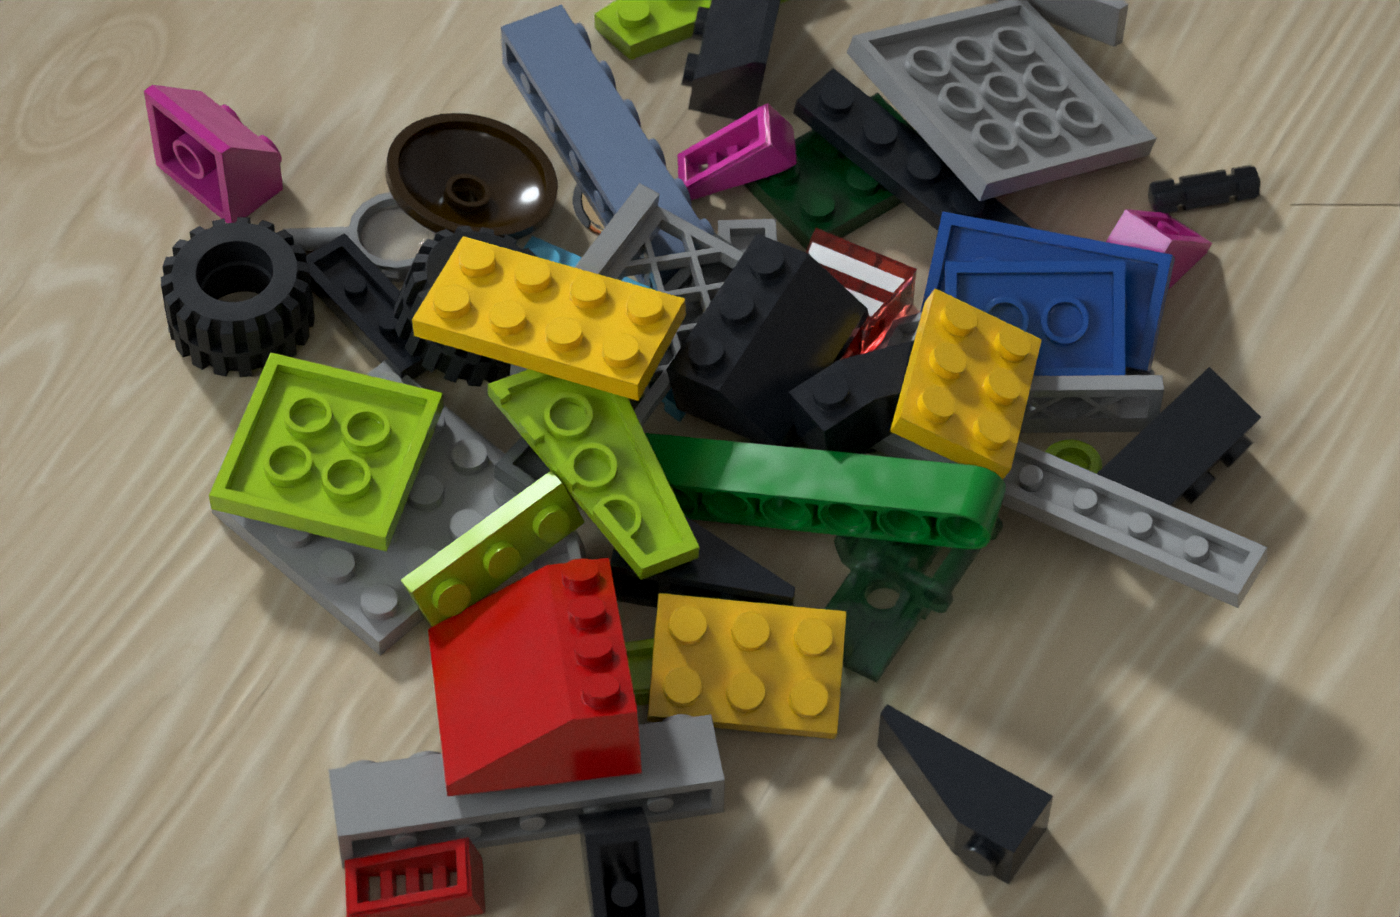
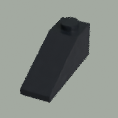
(851, 400)
(716, 574)
(972, 802)

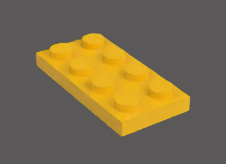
(550, 318)

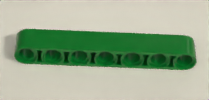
(831, 491)

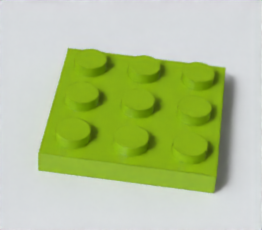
(327, 451)

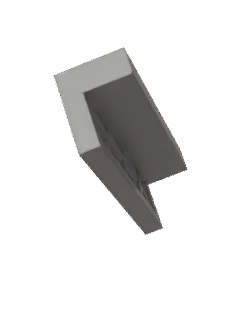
(1093, 403)

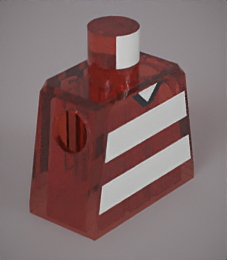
(874, 279)

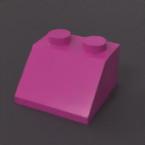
(212, 152)

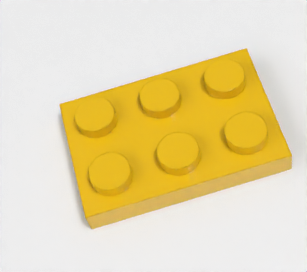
(966, 384)
(748, 665)

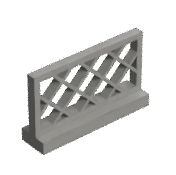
(617, 255)

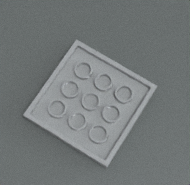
(1001, 97)
(364, 583)

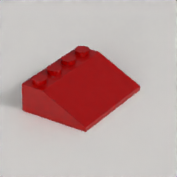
(536, 684)

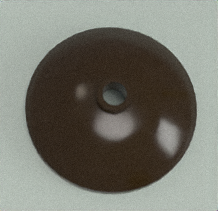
(471, 174)

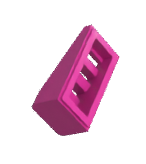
(754, 149)

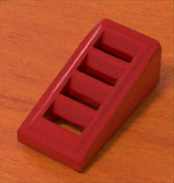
(437, 858)

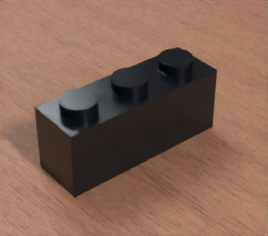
(1185, 442)

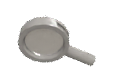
(379, 231)

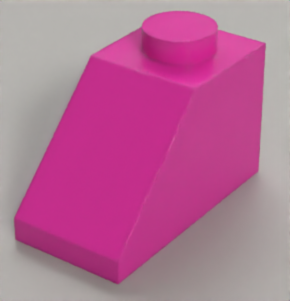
(1161, 234)

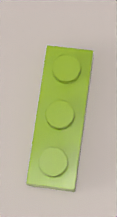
(493, 550)

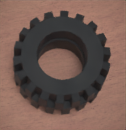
(231, 261)
(418, 282)

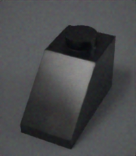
(619, 863)

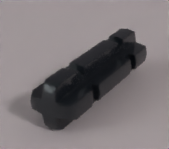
(1204, 189)

